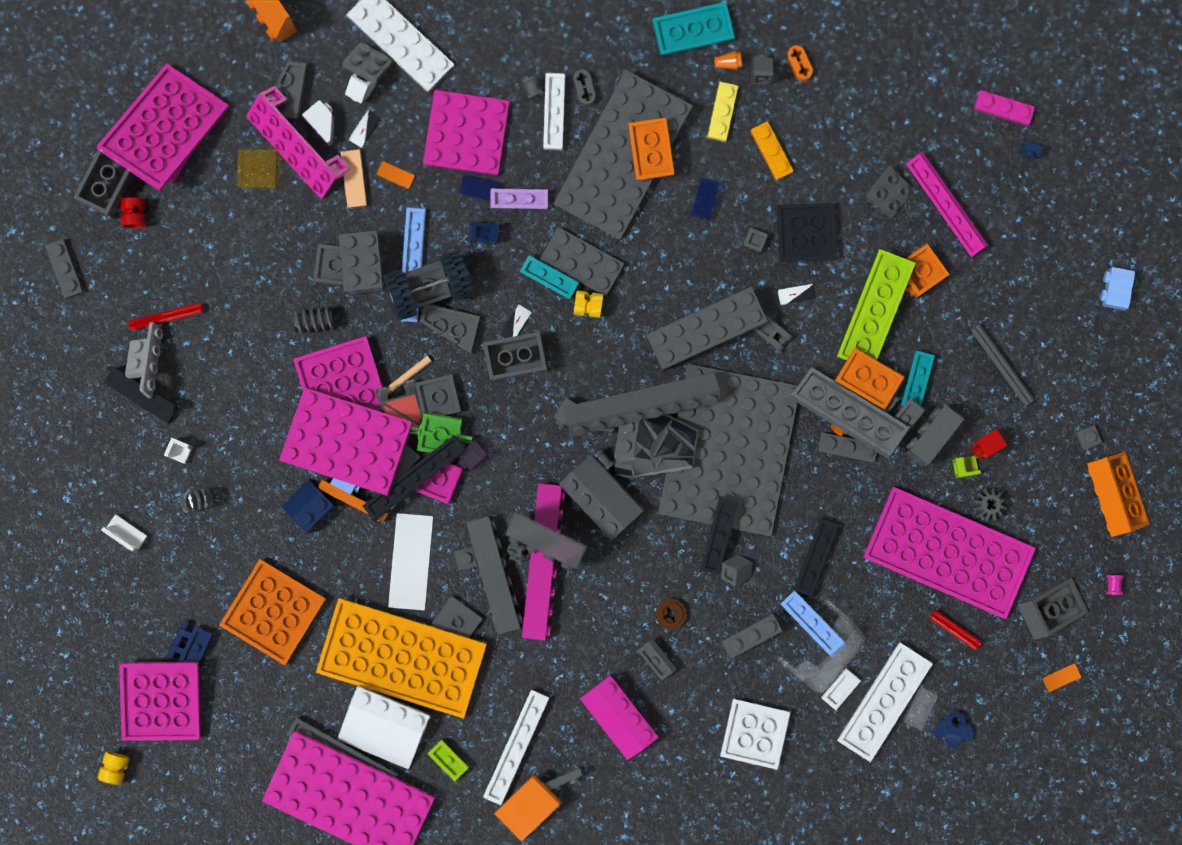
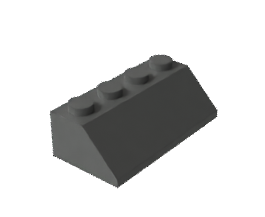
(601, 497)

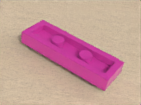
(1004, 108)

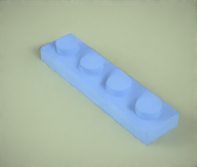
(813, 624)

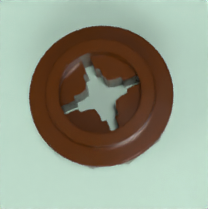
(674, 605)

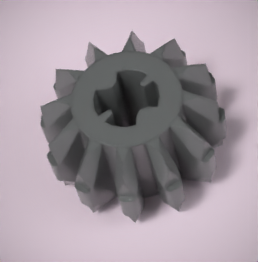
(196, 500)
(982, 503)

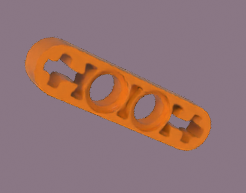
(345, 497)

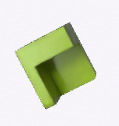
(965, 467)

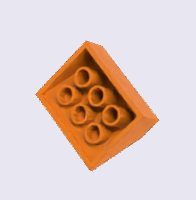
(275, 17)

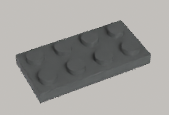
(582, 262)

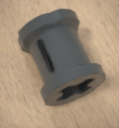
(533, 88)
(604, 459)

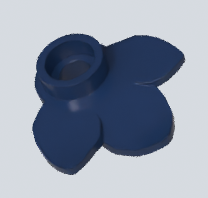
(953, 732)

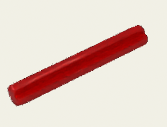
(166, 316)

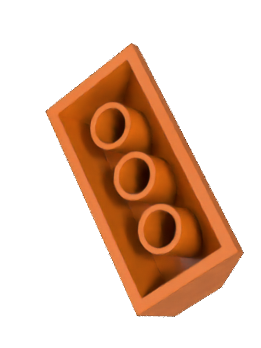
(1118, 494)

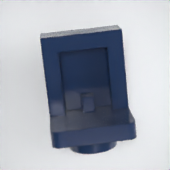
(484, 232)

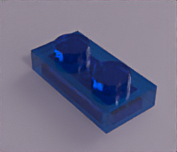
(477, 187)
(704, 199)

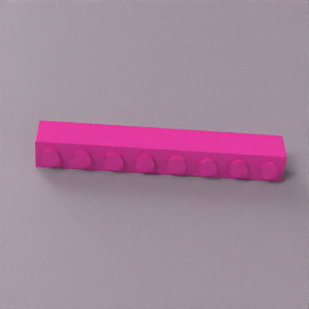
(541, 569)

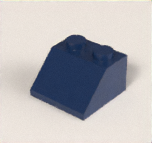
(308, 506)

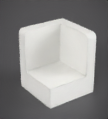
(178, 451)

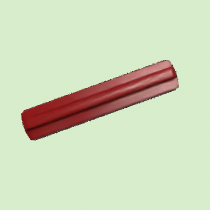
(955, 630)

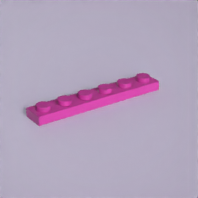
(946, 204)

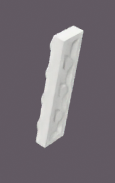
(554, 111)

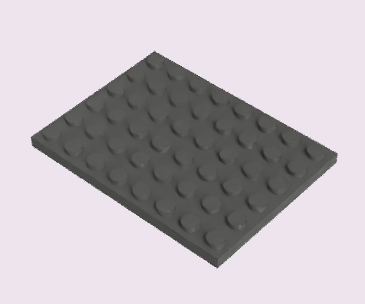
(737, 452)

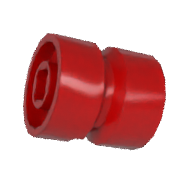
(136, 218)

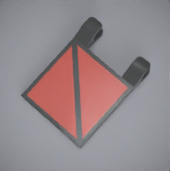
(403, 407)

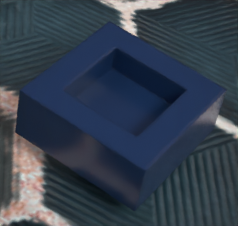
(1031, 150)

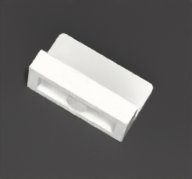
(125, 533)

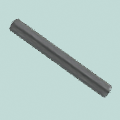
(1002, 365)

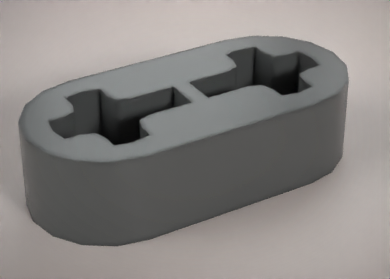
(588, 86)

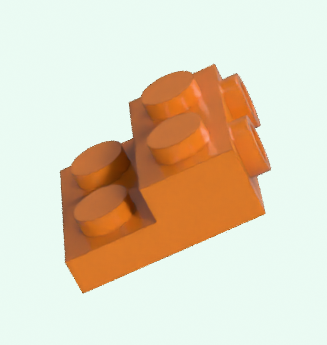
(926, 272)

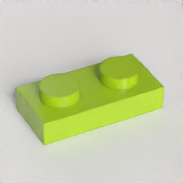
(448, 760)

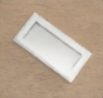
(840, 689)

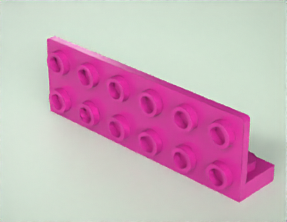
(291, 145)

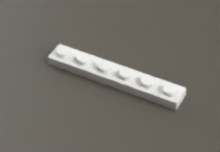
(516, 747)

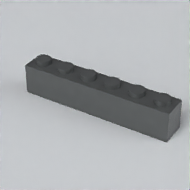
(493, 575)

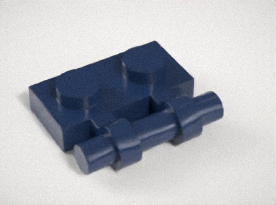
(195, 647)

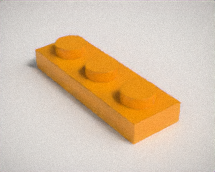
(771, 151)

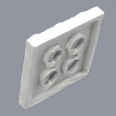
(755, 734)

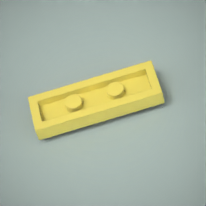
(722, 111)

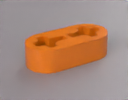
(795, 65)

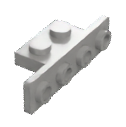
(143, 359)

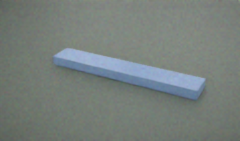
(413, 244)

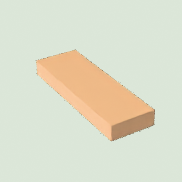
(354, 179)

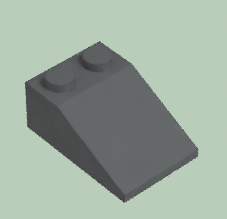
(1052, 609)

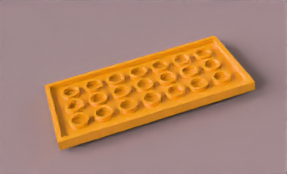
(401, 658)

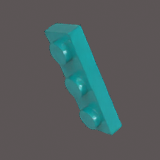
(549, 277)
(918, 377)

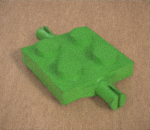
(436, 430)

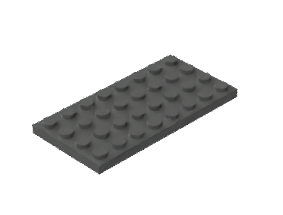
(603, 180)

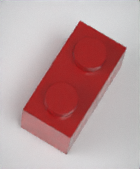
(987, 445)

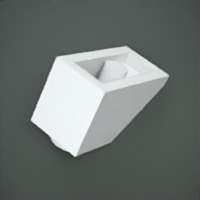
(359, 88)
(321, 120)

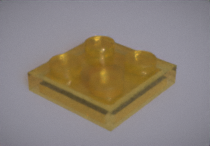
(257, 169)

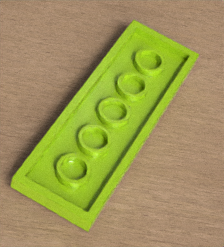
(877, 305)

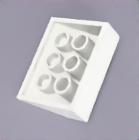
(383, 727)

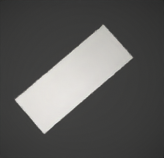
(410, 561)

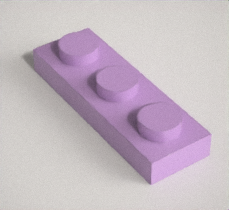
(519, 198)

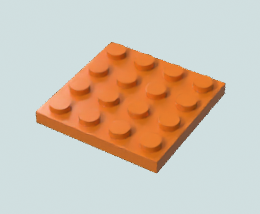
(272, 612)

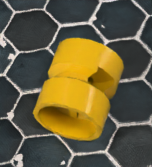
(588, 304)
(113, 768)

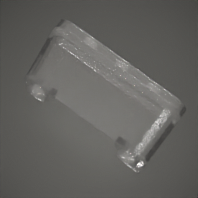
(821, 677)

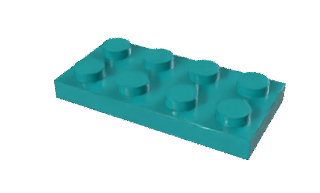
(693, 29)

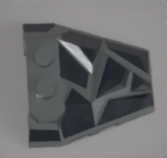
(655, 447)

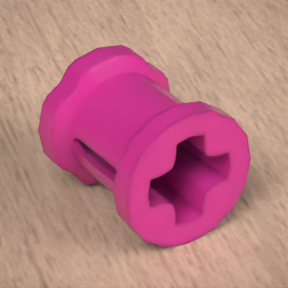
(1114, 584)

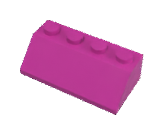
(619, 717)

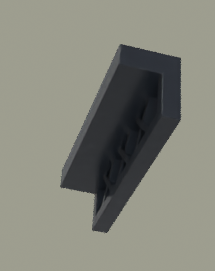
(131, 389)

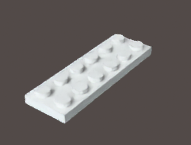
(401, 42)
(884, 702)

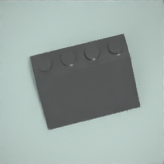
(546, 541)

